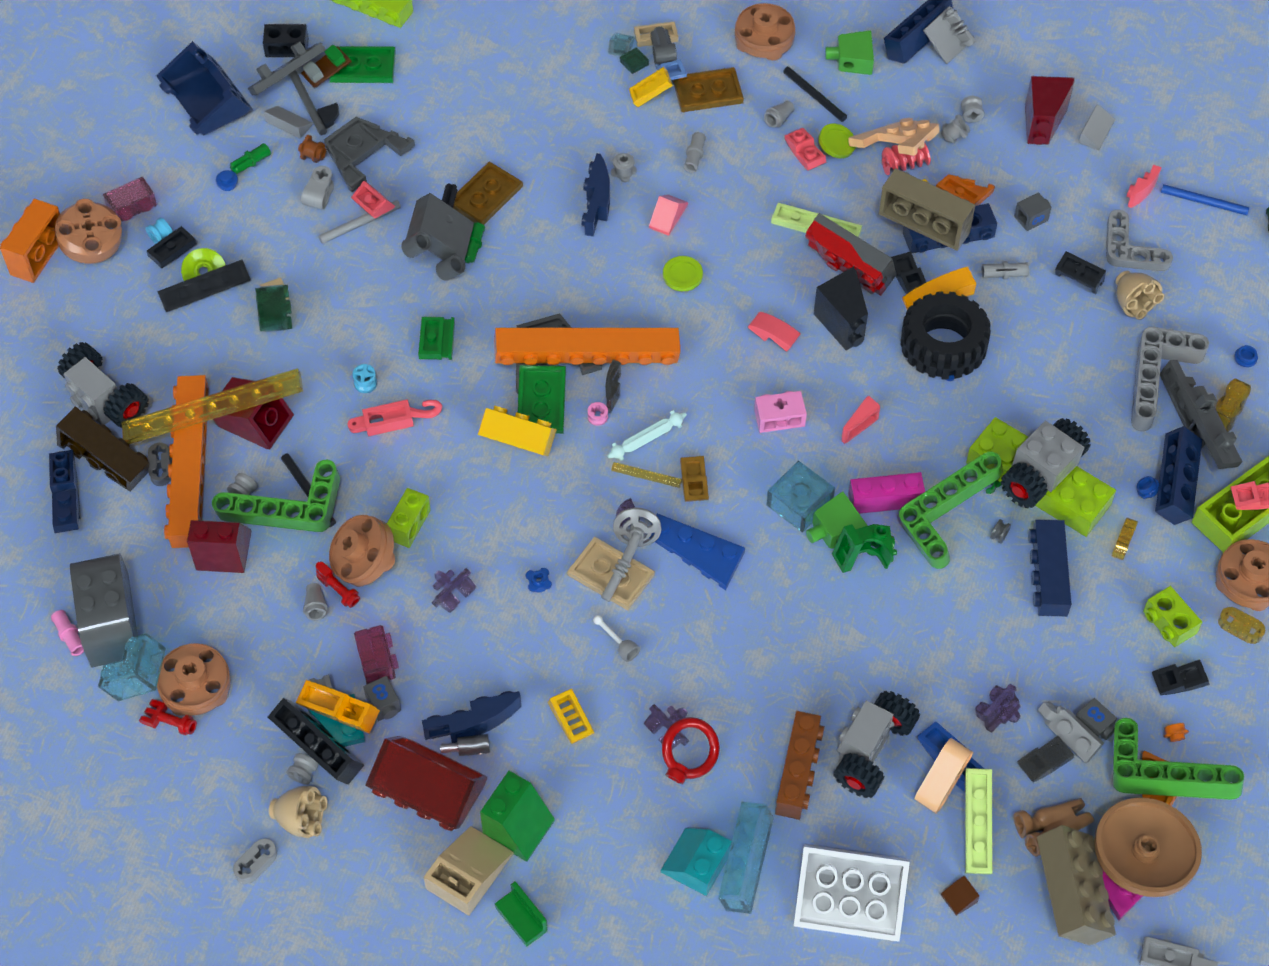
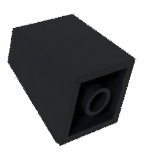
(842, 308)

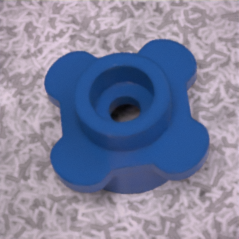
(538, 586)

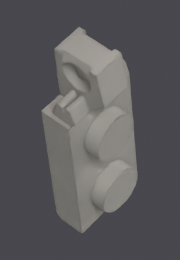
(1071, 731)
(1163, 953)

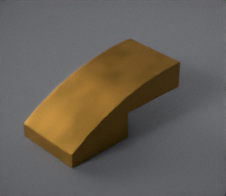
(694, 478)

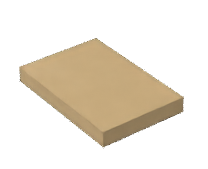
(595, 569)

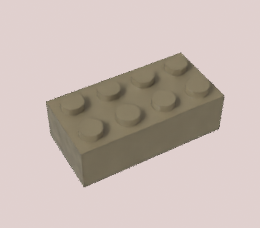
(926, 209)
(1076, 886)

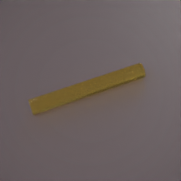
(647, 475)

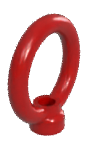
(677, 771)

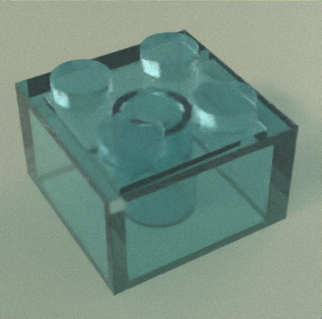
(799, 495)

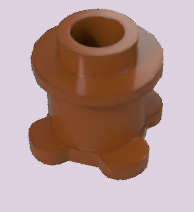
(312, 149)

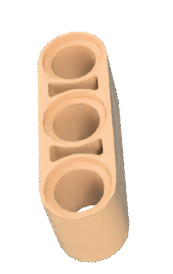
(943, 775)

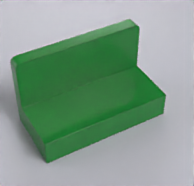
(522, 915)

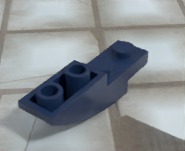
(598, 195)
(64, 491)
(484, 716)

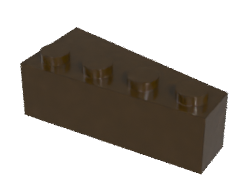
(101, 448)

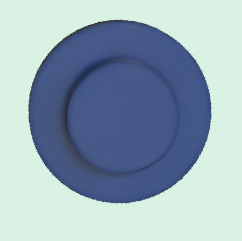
(226, 180)
(1246, 356)
(1147, 487)

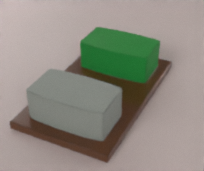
(325, 67)

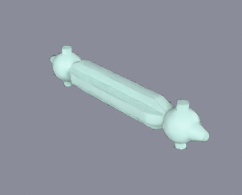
(646, 435)

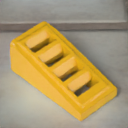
(570, 696)

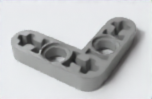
(1127, 252)

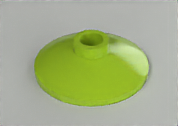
(200, 258)

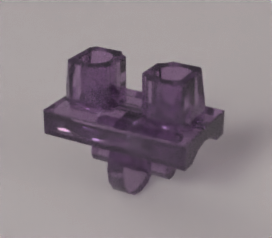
(445, 597)
(1002, 710)
(658, 719)

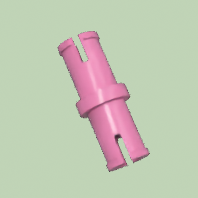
(67, 632)

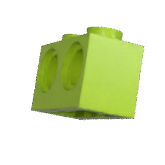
(409, 517)
(1176, 613)

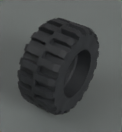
(950, 313)

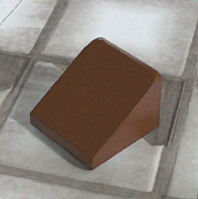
(960, 895)

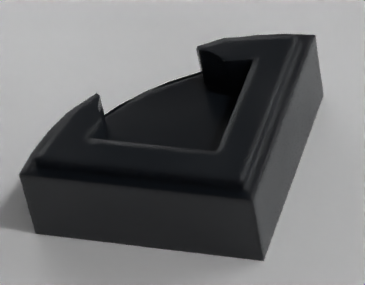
(328, 114)

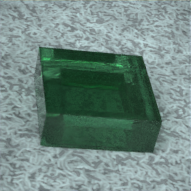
(634, 60)

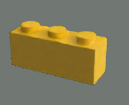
(517, 430)

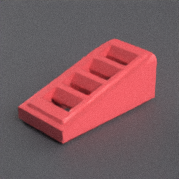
(862, 418)

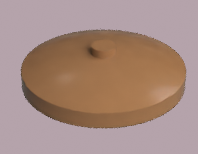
(1147, 847)

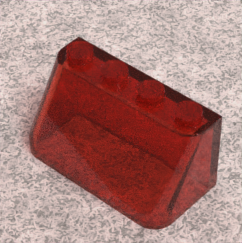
(425, 781)

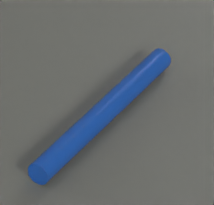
(1207, 200)

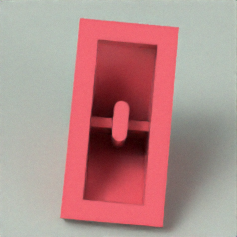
(667, 213)

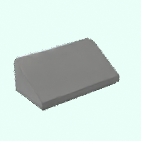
(287, 121)
(1096, 128)

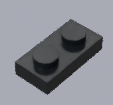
(171, 247)

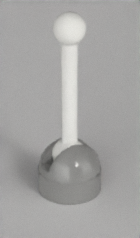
(627, 649)

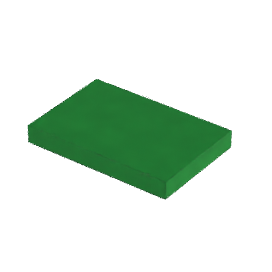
(368, 65)
(543, 394)

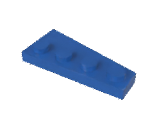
(706, 552)

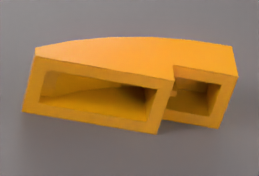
(956, 281)
(338, 706)

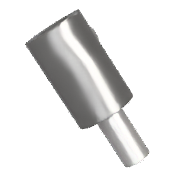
(468, 745)

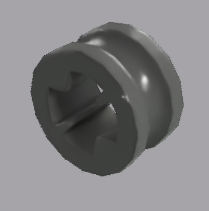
(1000, 531)

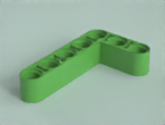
(945, 503)
(285, 507)
(1195, 778)

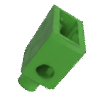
(853, 52)
(831, 519)

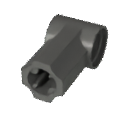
(663, 48)

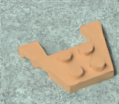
(906, 133)

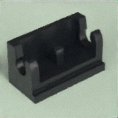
(1081, 271)

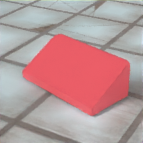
(372, 200)

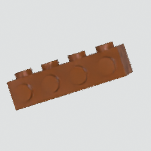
(798, 764)

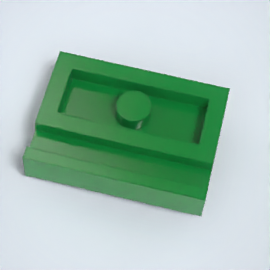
(436, 338)

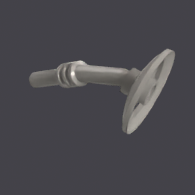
(637, 539)

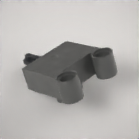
(441, 231)

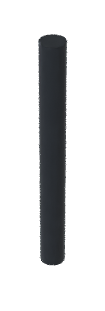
(815, 94)
(300, 478)

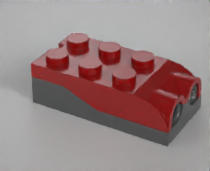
(845, 250)

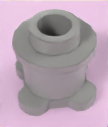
(955, 129)
(623, 166)

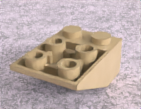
(467, 869)

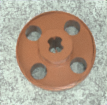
(765, 31)
(85, 232)
(362, 550)
(1247, 572)
(193, 679)

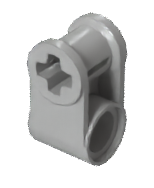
(318, 188)

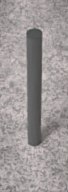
(308, 103)

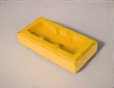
(650, 87)

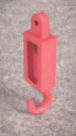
(395, 417)

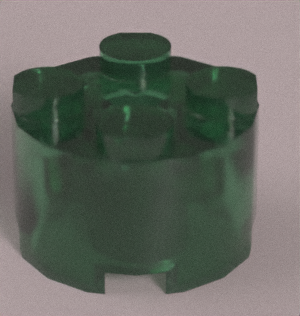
(273, 308)

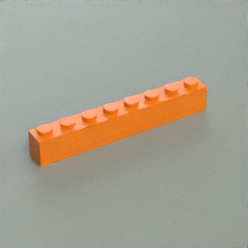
(586, 345)
(187, 466)

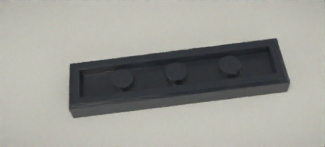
(203, 286)

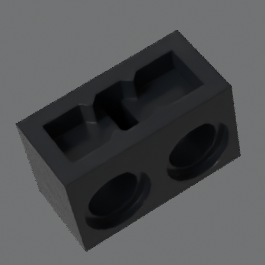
(280, 38)

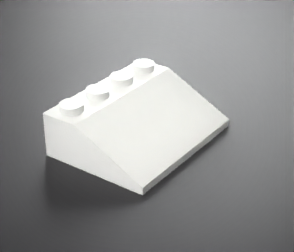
(851, 892)

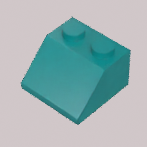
(697, 859)

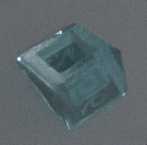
(620, 44)

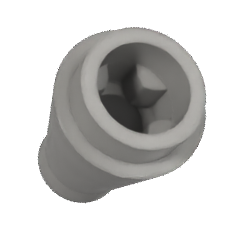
(778, 114)
(314, 605)

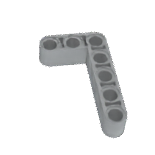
(1157, 345)

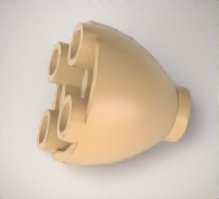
(1138, 293)
(300, 811)

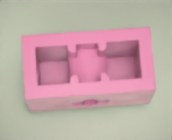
(780, 411)

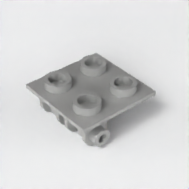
(949, 34)

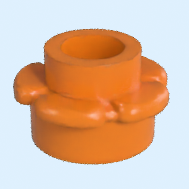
(1175, 732)

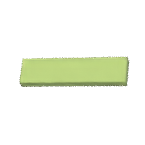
(801, 219)
(978, 821)

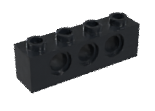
(315, 741)

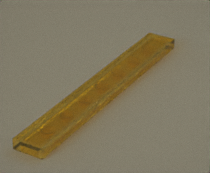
(212, 406)

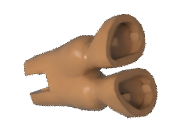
(1048, 819)

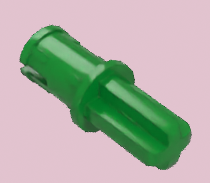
(250, 158)
(475, 242)

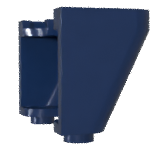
(203, 90)

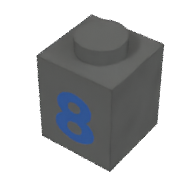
(1033, 211)
(383, 697)
(1098, 719)

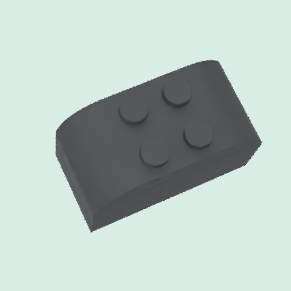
(103, 608)

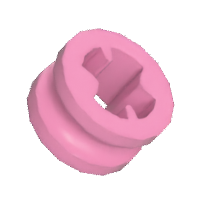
(597, 420)

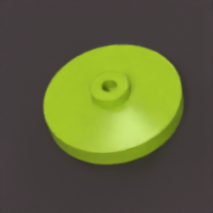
(834, 140)
(682, 273)

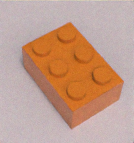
(31, 241)

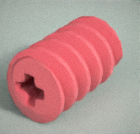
(893, 159)

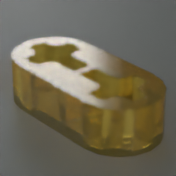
(1124, 538)
(1241, 625)

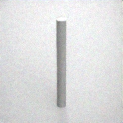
(352, 225)

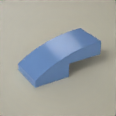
(674, 68)

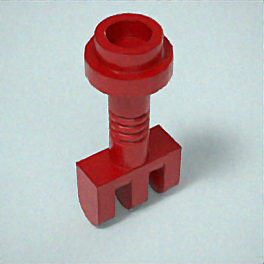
(325, 576)
(185, 725)

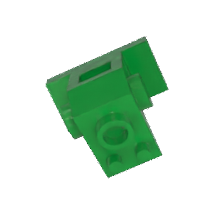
(857, 541)

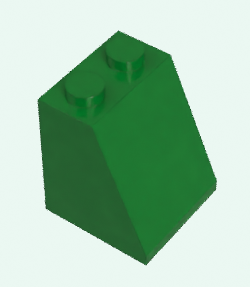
(516, 816)

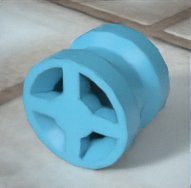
(158, 230)
(361, 373)

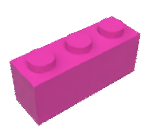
(885, 492)

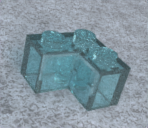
(137, 670)

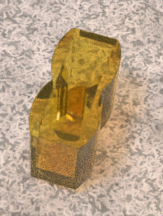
(1232, 402)

